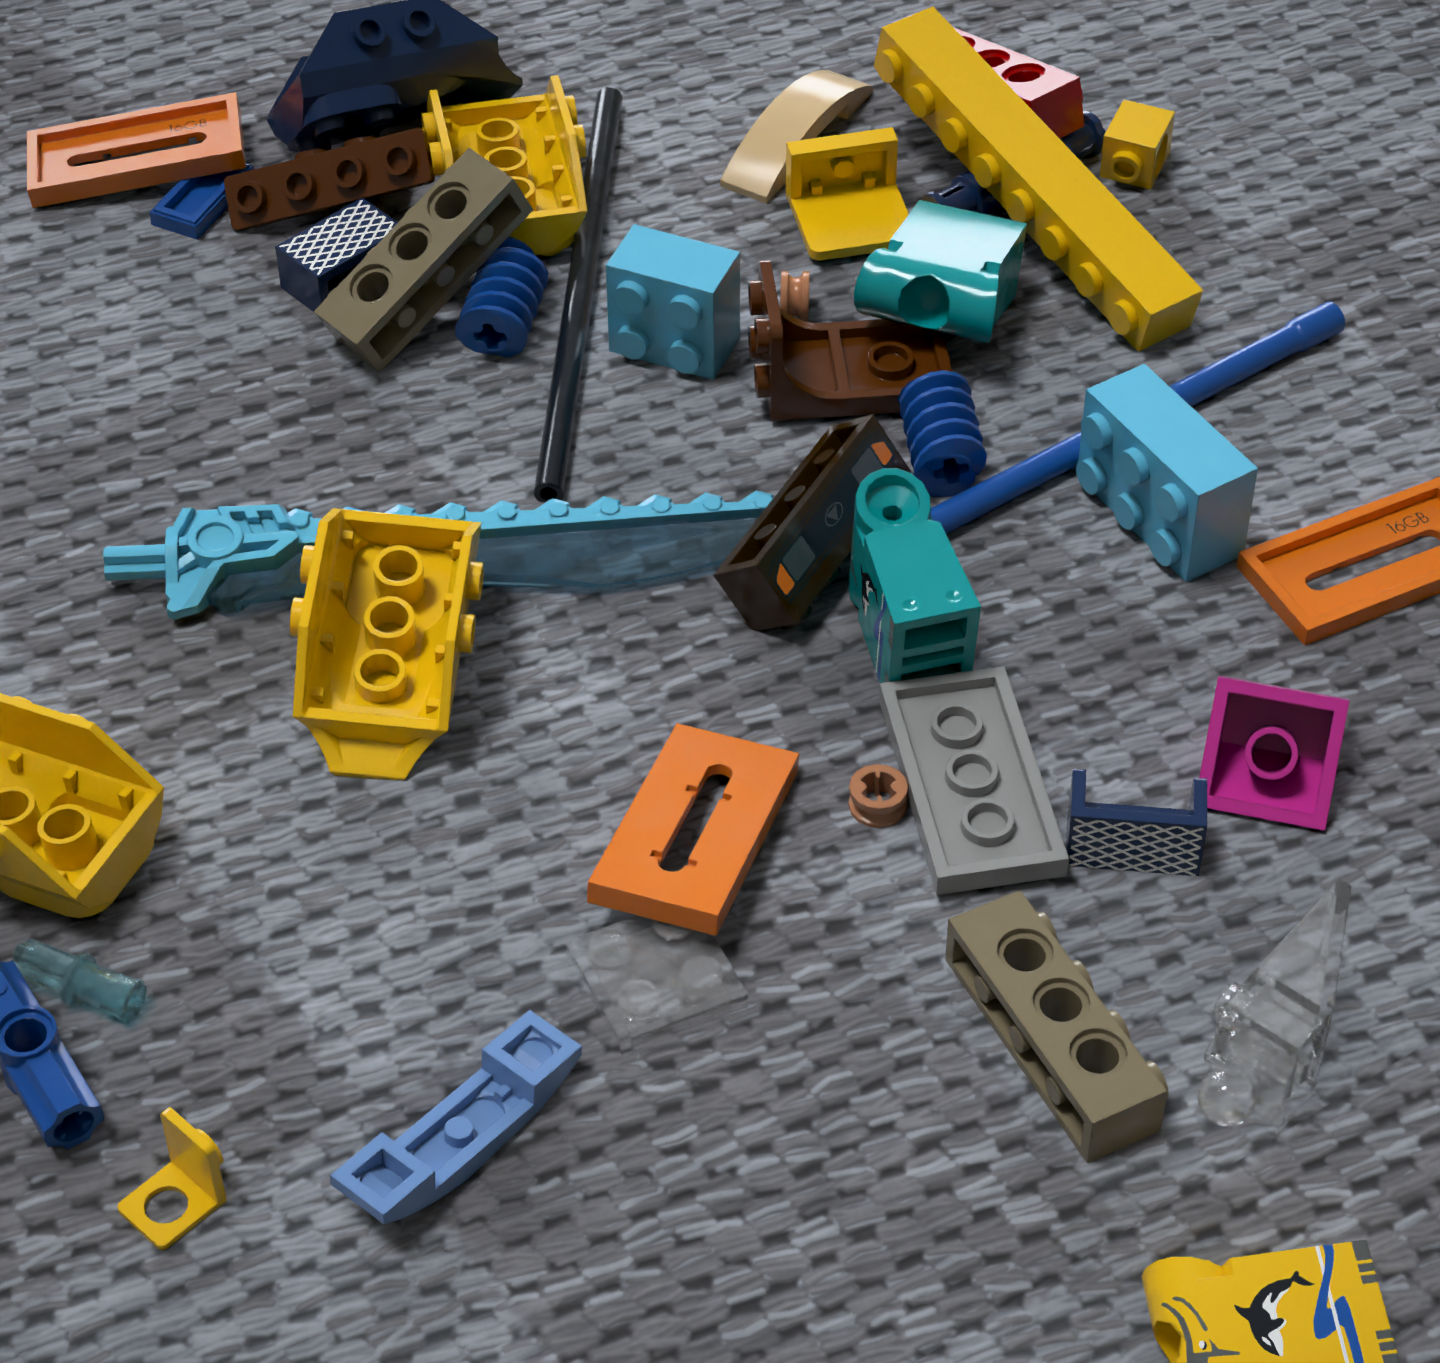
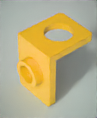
(192, 1172)

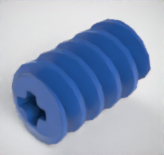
(503, 301)
(942, 432)

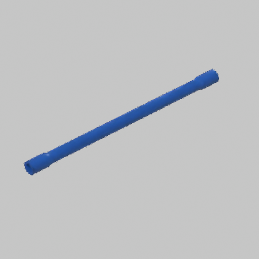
(1296, 336)

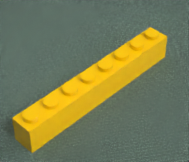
(1037, 179)

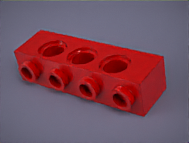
(1046, 89)

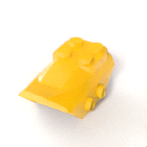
(533, 143)
(382, 636)
(71, 810)

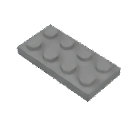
(972, 781)

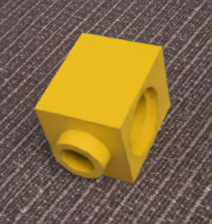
(1137, 144)

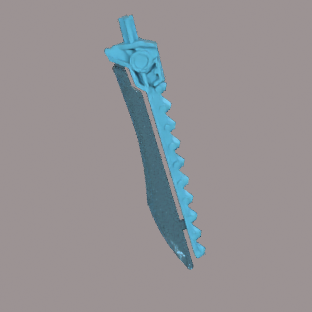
(256, 550)

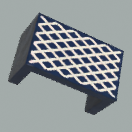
(329, 249)
(1136, 835)

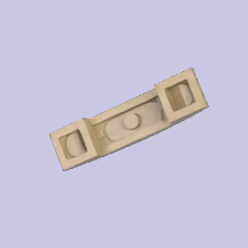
(794, 115)

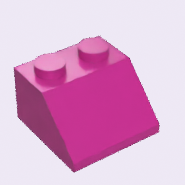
(1273, 751)

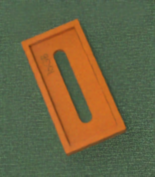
(60, 147)
(1286, 563)
(705, 889)

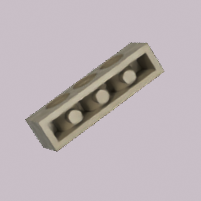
(424, 260)
(1056, 1025)

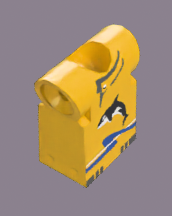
(1271, 1307)

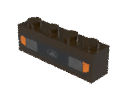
(805, 528)

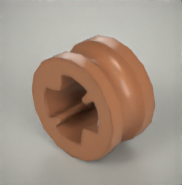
(795, 294)
(877, 779)

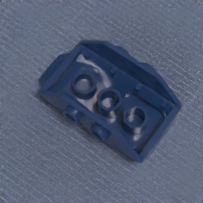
(378, 70)

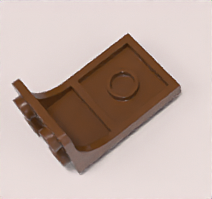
(835, 365)

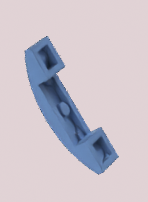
(465, 1128)

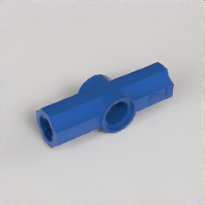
(41, 1068)

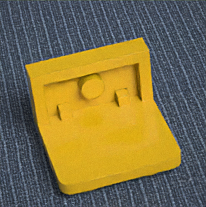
(845, 192)

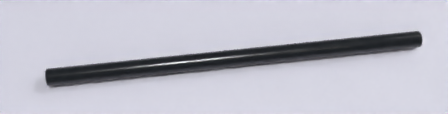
(578, 301)

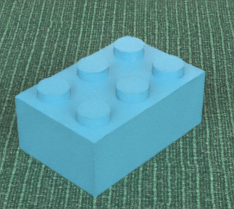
(1165, 472)

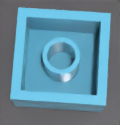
(673, 301)

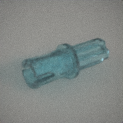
(80, 979)

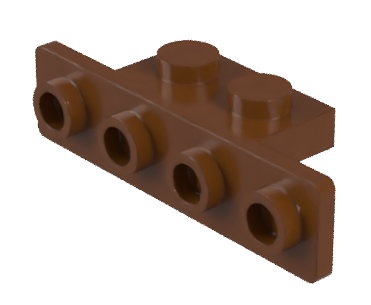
(329, 178)

